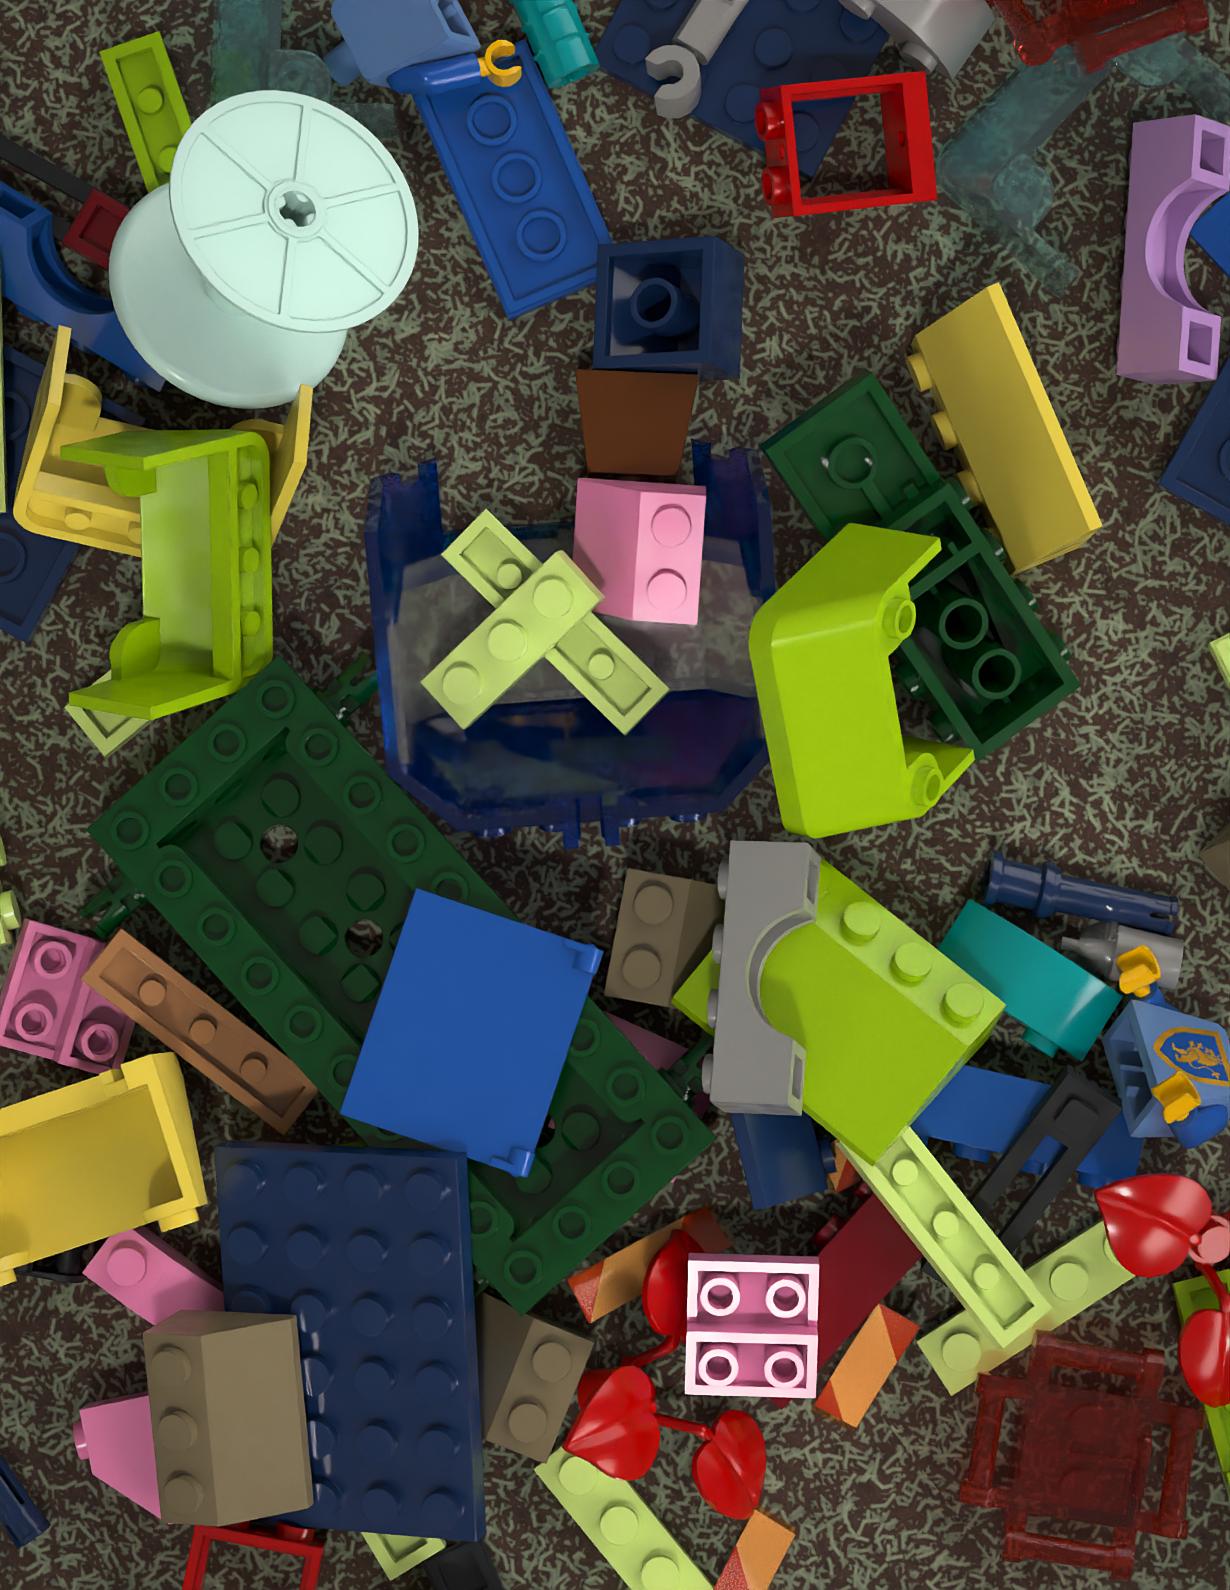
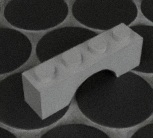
(767, 896)

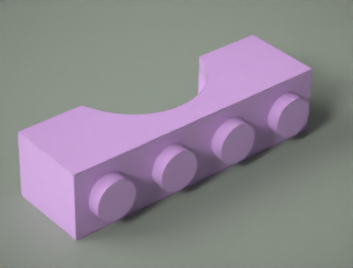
(1174, 175)

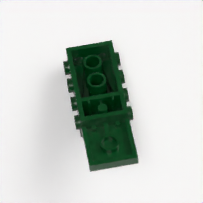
(975, 631)

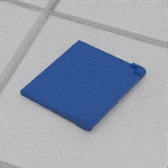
(471, 1032)

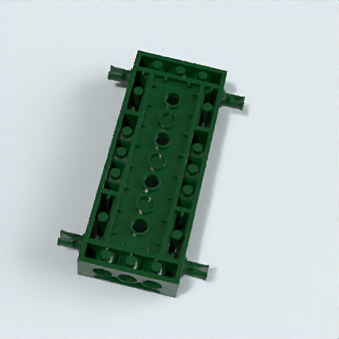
(280, 945)

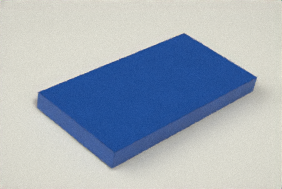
(517, 186)

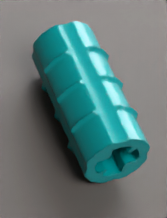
(557, 40)

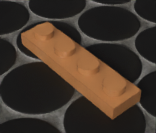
(200, 1030)

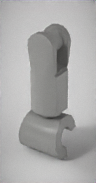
(692, 44)

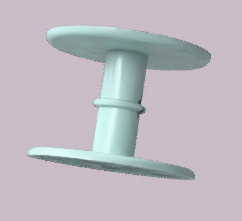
(262, 249)

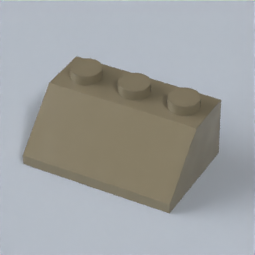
(227, 1417)

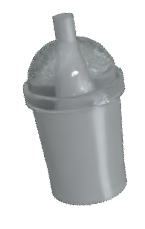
(1105, 941)

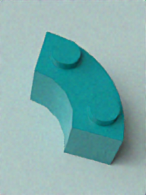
(1041, 988)

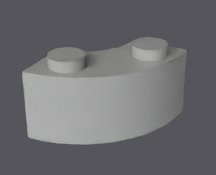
(930, 32)

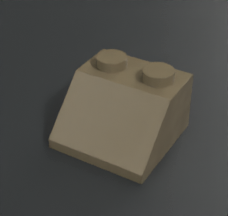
(661, 935)
(525, 1374)

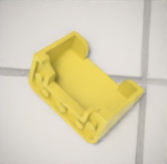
(97, 1161)

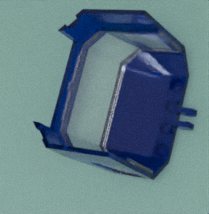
(543, 746)

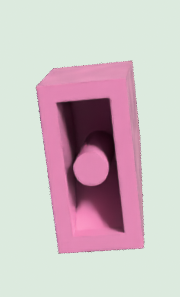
(121, 1446)

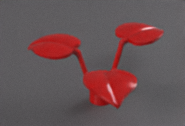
(1151, 1230)
(619, 1415)

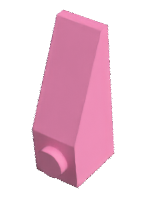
(152, 1276)

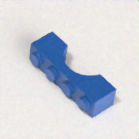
(48, 293)

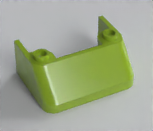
(201, 567)
(830, 688)

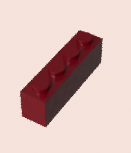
(857, 1268)

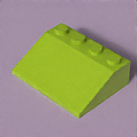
(872, 1008)

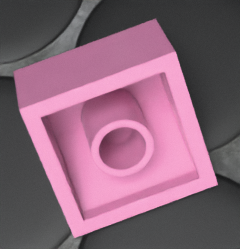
(641, 547)

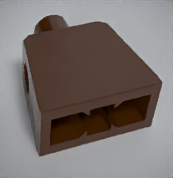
(635, 423)

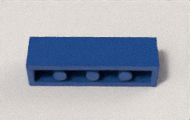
(988, 1110)

